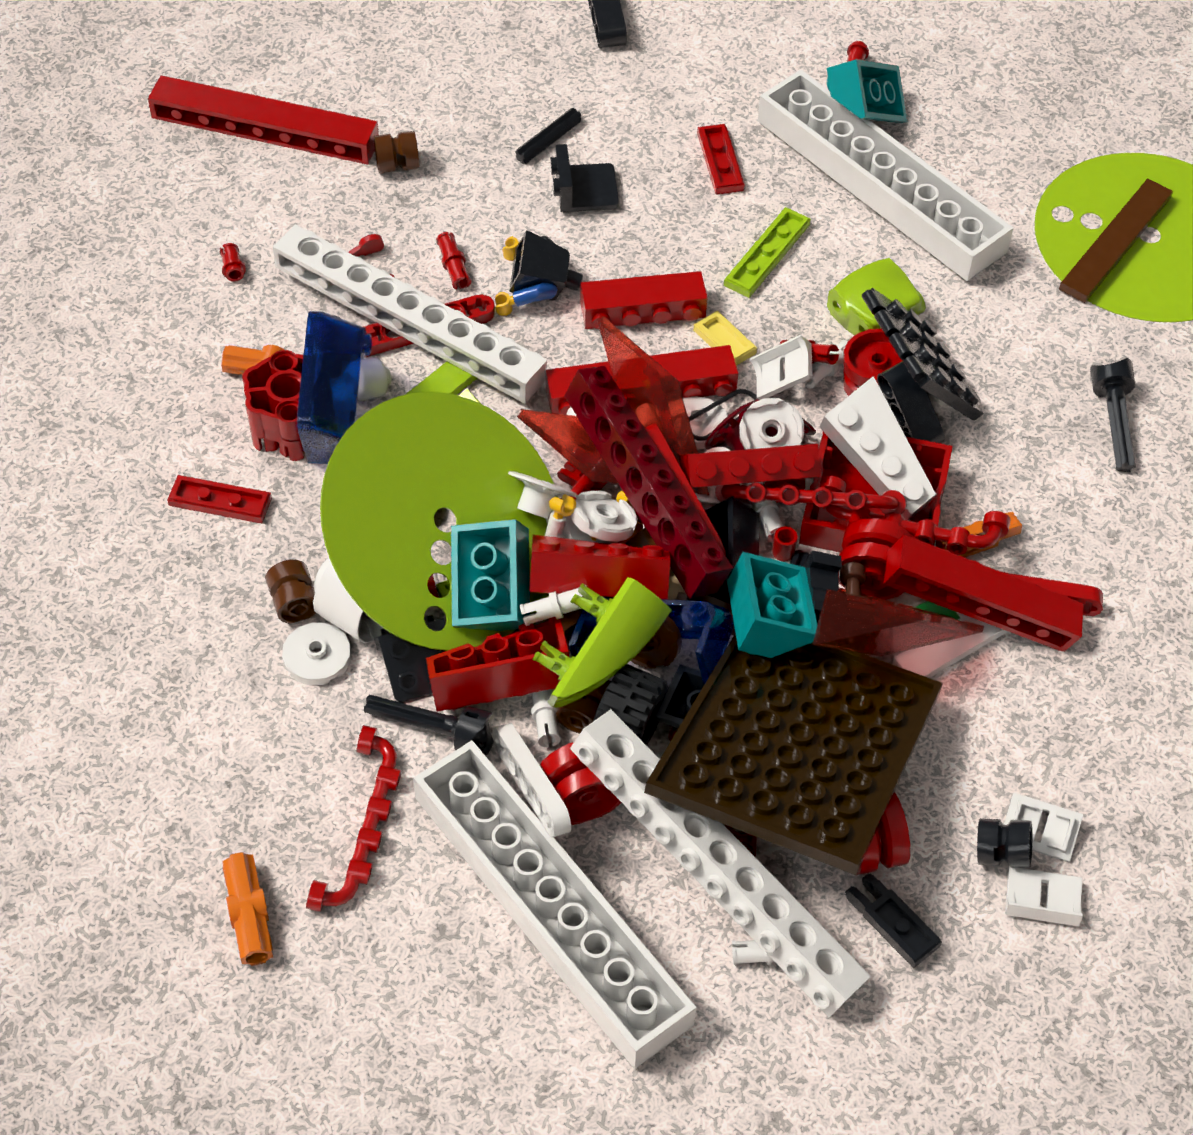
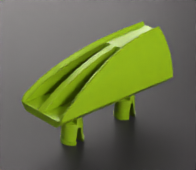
(621, 633)

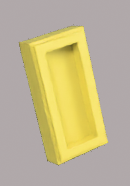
(720, 332)

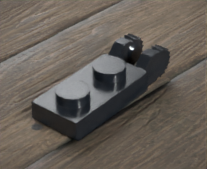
(894, 921)

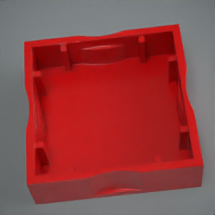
(827, 532)

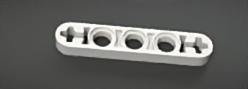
(532, 780)

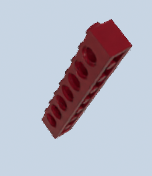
(648, 482)

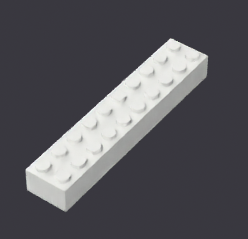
(885, 175)
(555, 904)

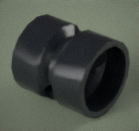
(1004, 842)

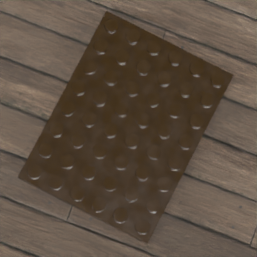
(798, 748)

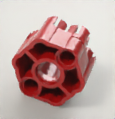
(273, 401)

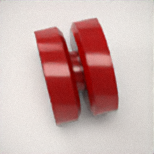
(865, 357)
(868, 544)
(578, 786)
(890, 842)

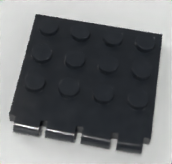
(923, 354)

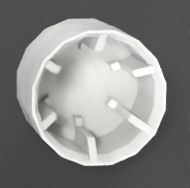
(338, 607)

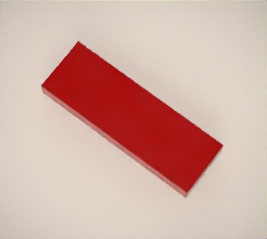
(720, 159)
(219, 499)

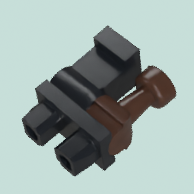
(823, 574)

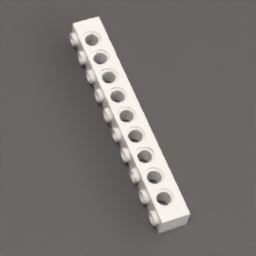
(411, 313)
(723, 868)

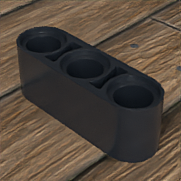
(609, 22)
(910, 404)

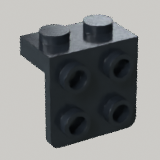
(583, 185)
(407, 662)

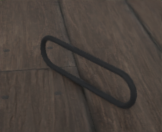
(718, 402)

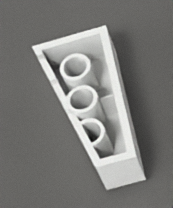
(877, 447)

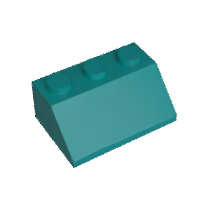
(868, 90)
(489, 575)
(770, 606)

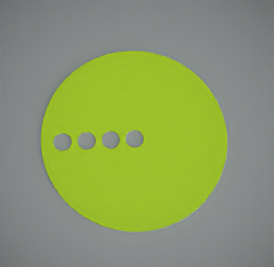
(1151, 278)
(389, 483)

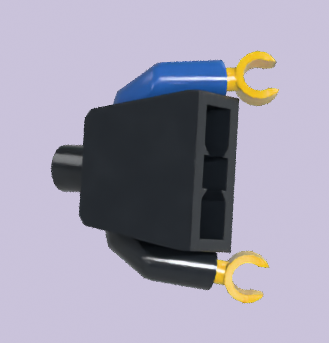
(537, 272)

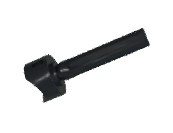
(1114, 383)
(469, 726)

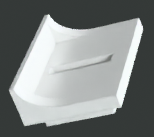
(769, 366)
(1060, 828)
(1063, 896)

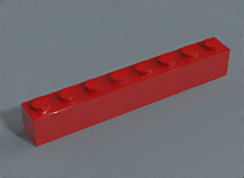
(263, 119)

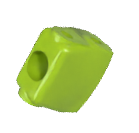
(882, 276)

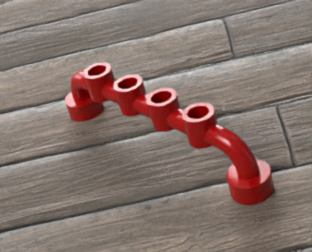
(889, 502)
(994, 525)
(368, 838)

